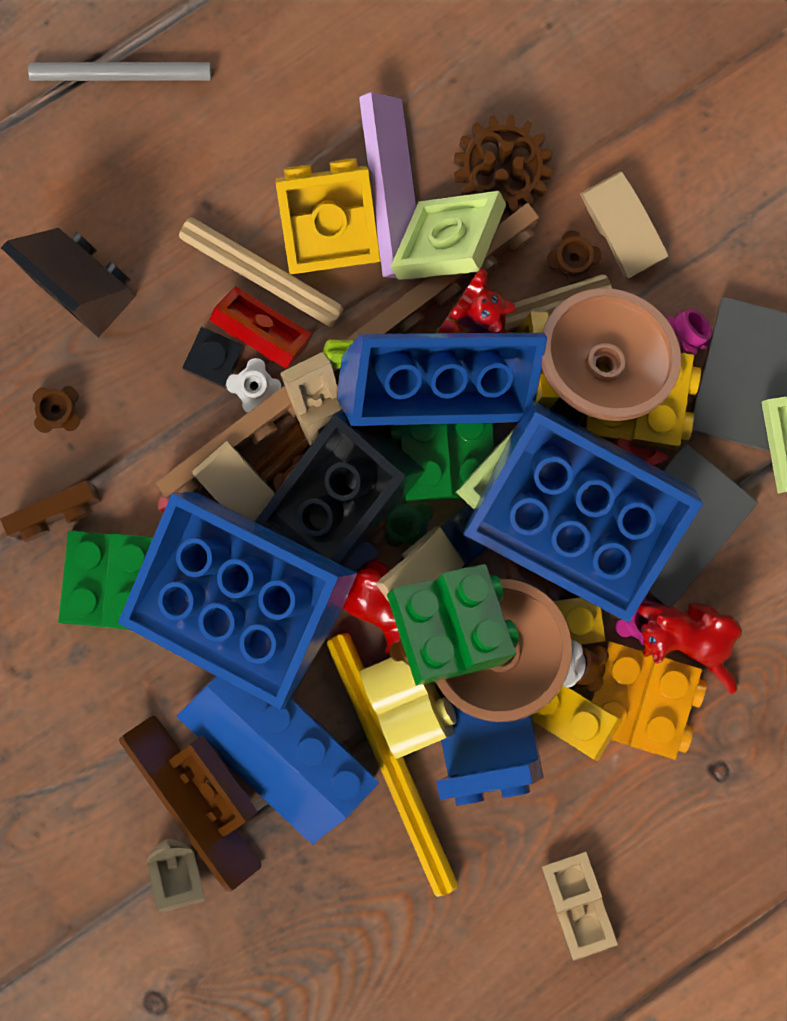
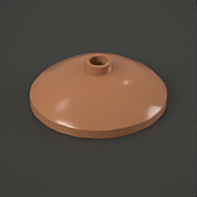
(625, 337)
(529, 677)

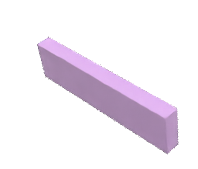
(388, 172)

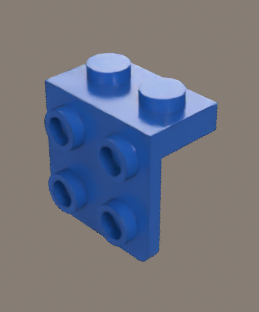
(489, 758)

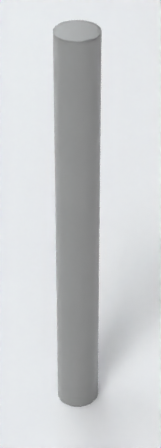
(120, 71)

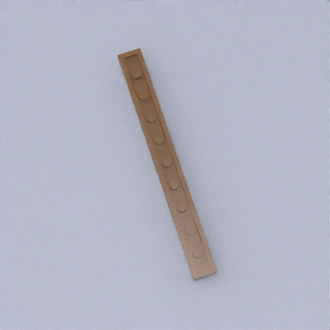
(402, 315)

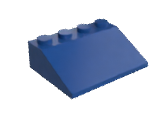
(582, 511)
(235, 597)

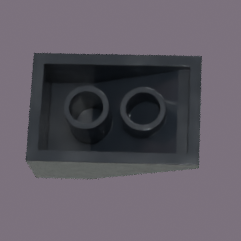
(73, 276)
(341, 489)

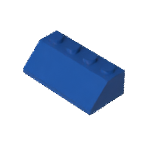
(439, 378)
(282, 756)

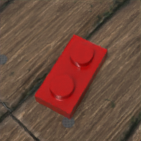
(260, 327)

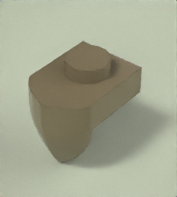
(174, 875)

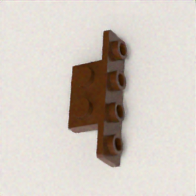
(198, 797)

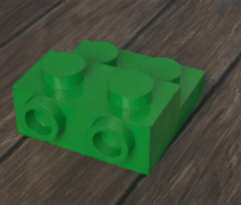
(446, 453)
(99, 577)
(453, 624)

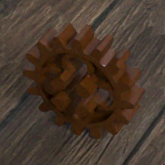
(507, 139)

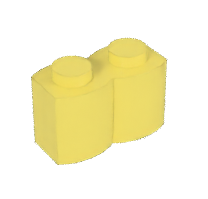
(407, 713)

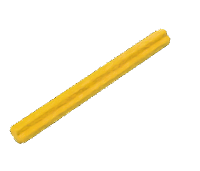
(394, 770)

